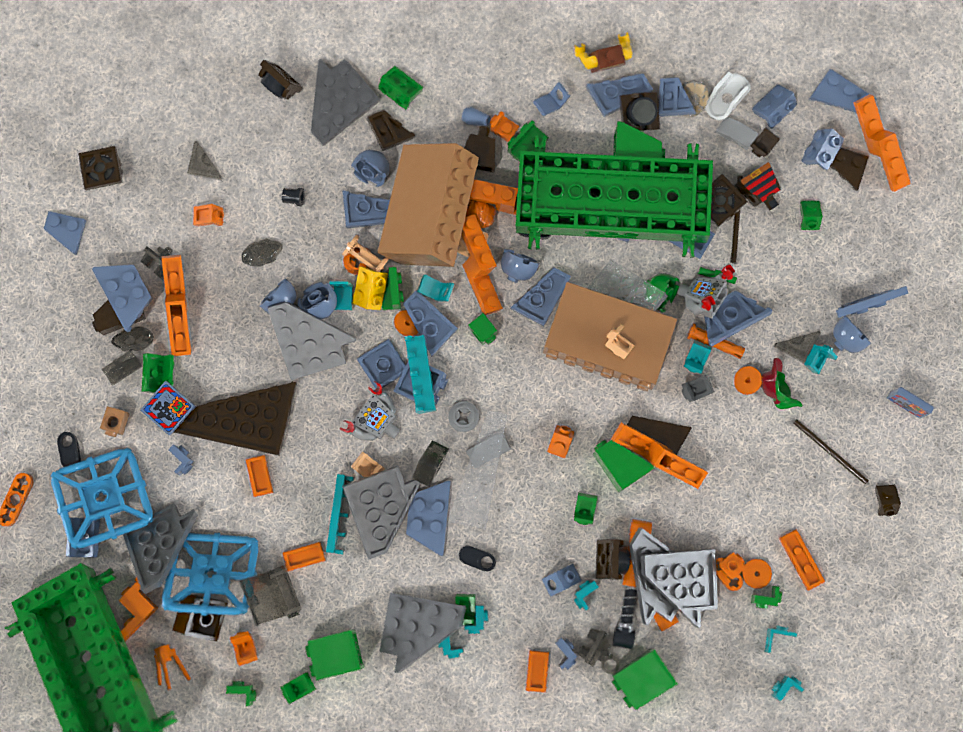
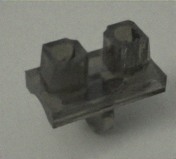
(151, 257)
(121, 367)
(596, 652)

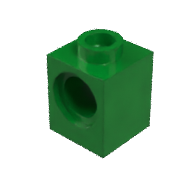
(483, 330)

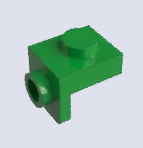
(811, 215)
(585, 508)
(469, 601)
(763, 601)
(239, 688)
(298, 688)

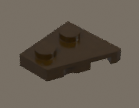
(388, 130)
(850, 166)

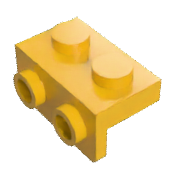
(370, 288)

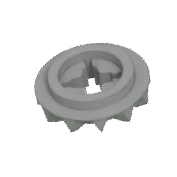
(454, 416)

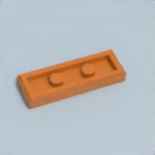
(802, 560)

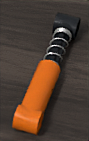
(624, 634)

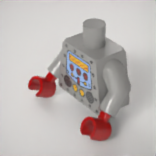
(707, 294)
(374, 418)

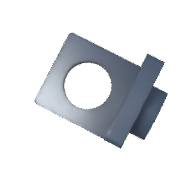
(551, 102)
(563, 578)

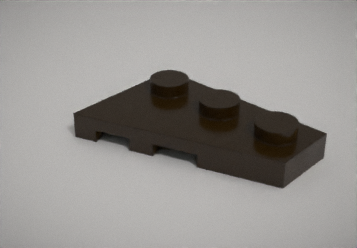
(663, 432)

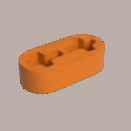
(725, 580)

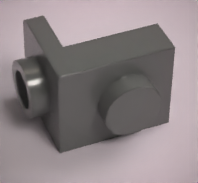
(697, 388)

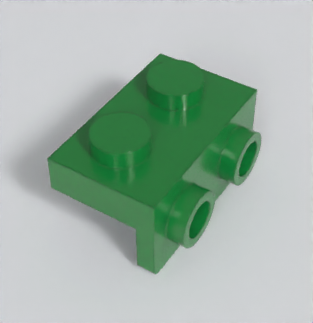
(392, 296)
(156, 371)

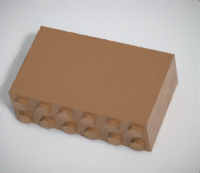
(428, 204)
(582, 331)

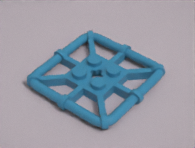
(96, 509)
(219, 583)

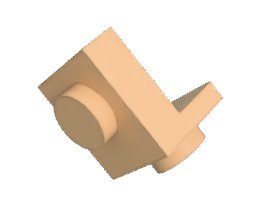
(618, 344)
(366, 465)

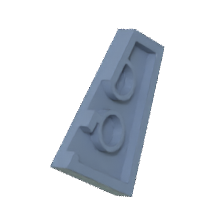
(838, 92)
(607, 93)
(364, 210)
(543, 297)
(429, 322)

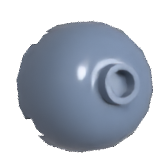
(369, 164)
(518, 266)
(280, 294)
(318, 300)
(849, 336)

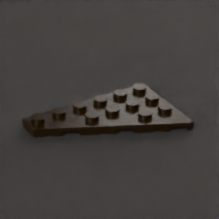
(244, 421)

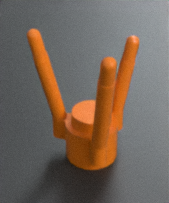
(162, 656)

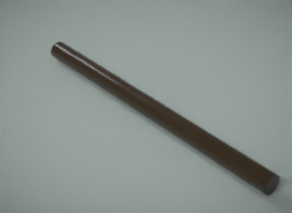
(735, 231)
(830, 451)

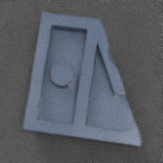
(673, 98)
(65, 229)

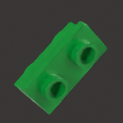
(399, 87)
(525, 140)

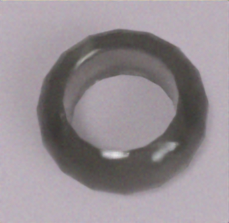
(612, 671)

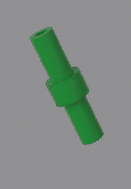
(710, 273)

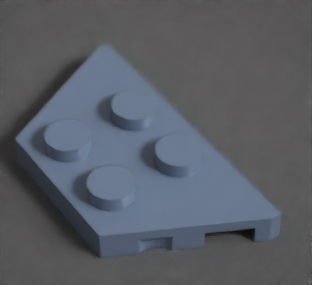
(124, 291)
(875, 300)
(733, 316)
(429, 517)

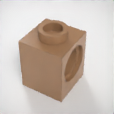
(109, 415)

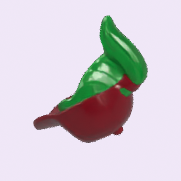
(776, 388)

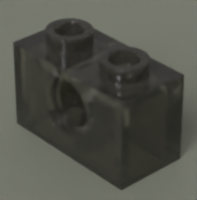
(430, 463)

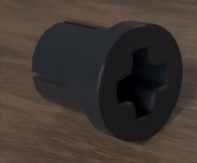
(295, 196)

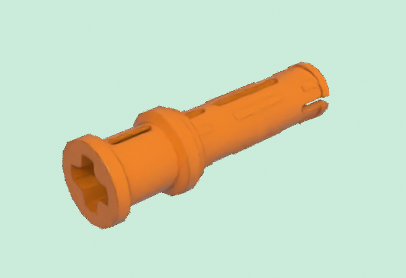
(726, 346)

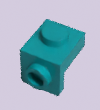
(697, 357)
(818, 357)
(586, 588)
(481, 617)
(445, 644)
(781, 688)

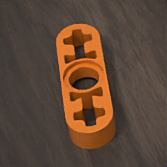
(23, 496)

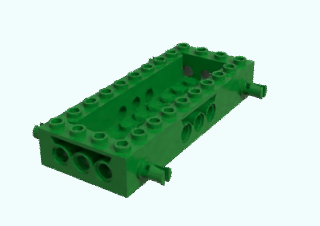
(613, 211)
(60, 651)

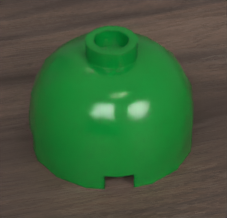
(667, 284)

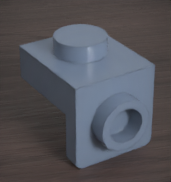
(181, 454)
(566, 647)

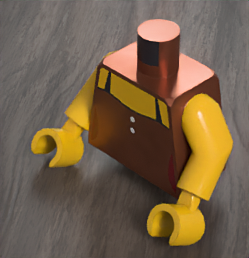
(607, 57)

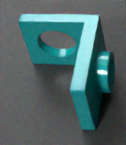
(435, 289)
(344, 294)
(779, 630)

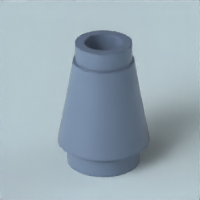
(473, 116)

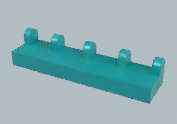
(420, 374)
(336, 514)

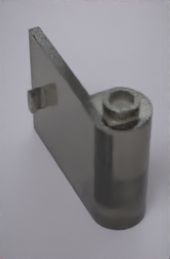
(270, 596)

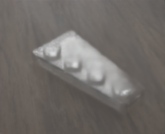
(627, 286)

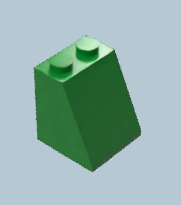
(635, 143)
(620, 464)
(334, 655)
(643, 679)

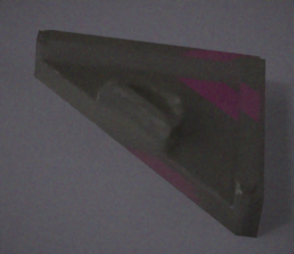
(201, 165)
(799, 346)

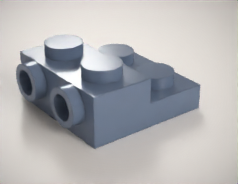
(405, 388)

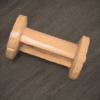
(365, 255)

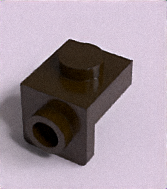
(764, 143)
(888, 500)

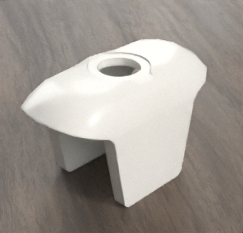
(733, 84)

